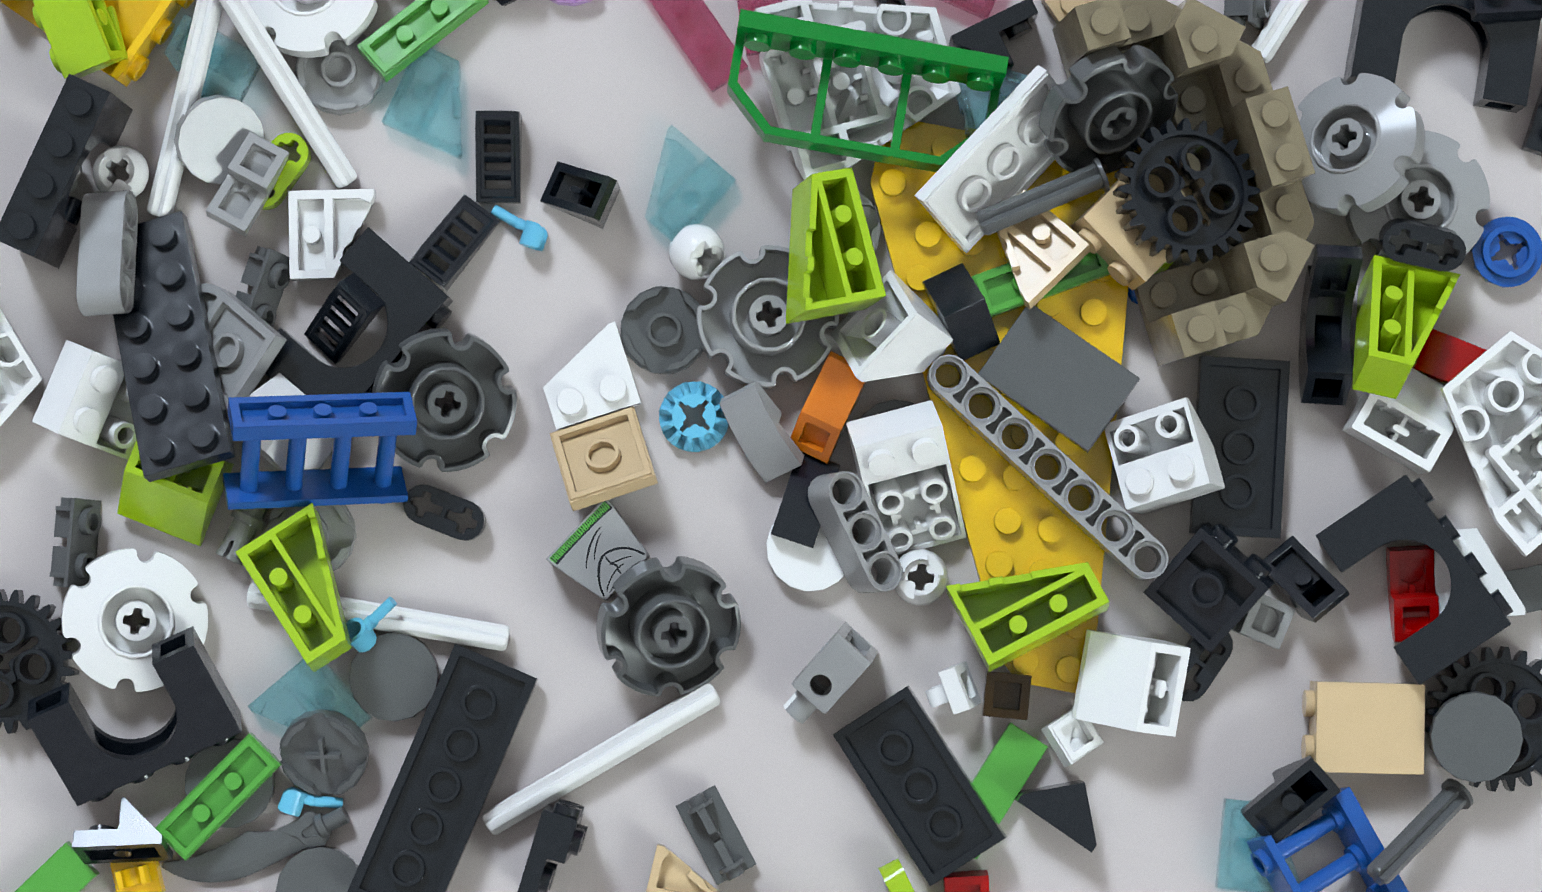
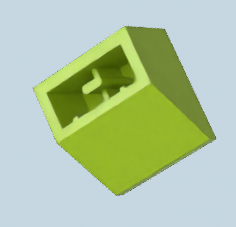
(175, 504)

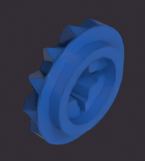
(1526, 260)

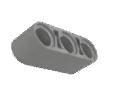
(107, 253)
(837, 522)

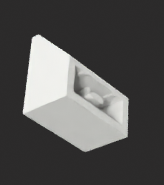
(88, 401)
(1404, 428)
(1163, 457)
(1131, 682)

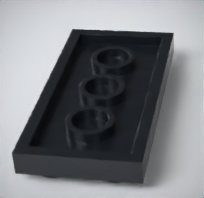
(1246, 420)
(919, 785)

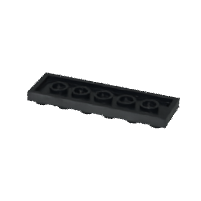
(171, 357)
(445, 776)

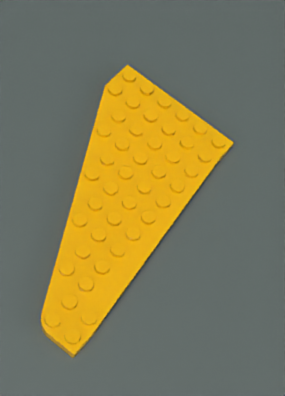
(1003, 514)

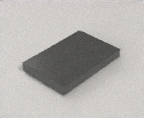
(1058, 377)

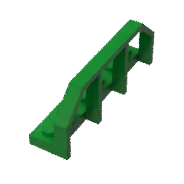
(854, 48)

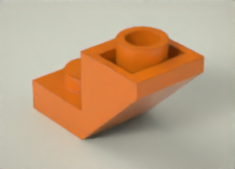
(827, 408)

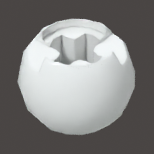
(121, 156)
(696, 251)
(933, 565)

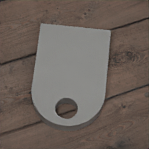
(240, 341)

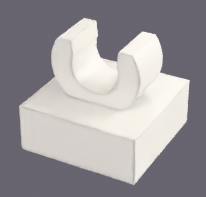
(956, 688)

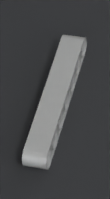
(1068, 473)

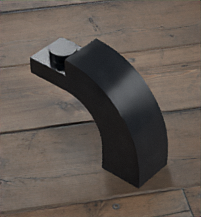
(1326, 324)

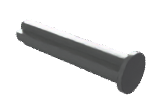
(1043, 198)
(1420, 831)

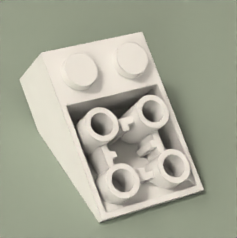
(908, 476)

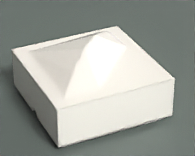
(1071, 738)

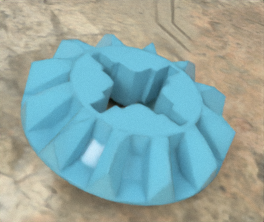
(672, 417)

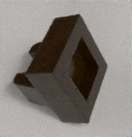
(1006, 695)

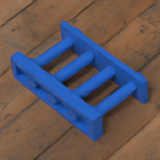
(318, 417)
(1361, 844)

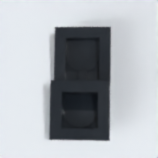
(795, 516)

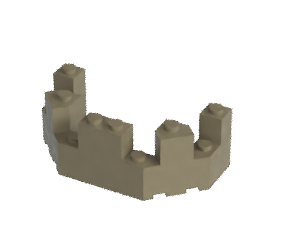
(1229, 88)

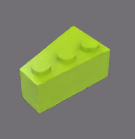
(81, 35)
(830, 250)
(1394, 320)
(300, 586)
(1026, 610)

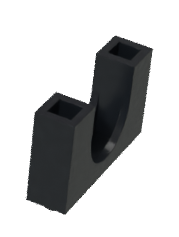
(1504, 46)
(76, 125)
(410, 306)
(1404, 514)
(98, 763)

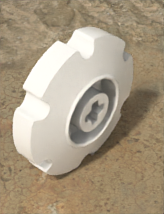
(310, 26)
(114, 589)

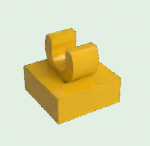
(138, 876)

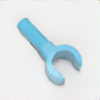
(533, 234)
(362, 631)
(293, 801)

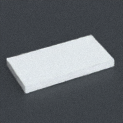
(992, 163)

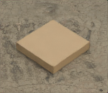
(603, 458)

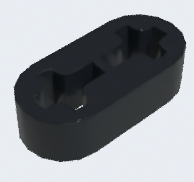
(1419, 254)
(440, 522)
(1208, 669)

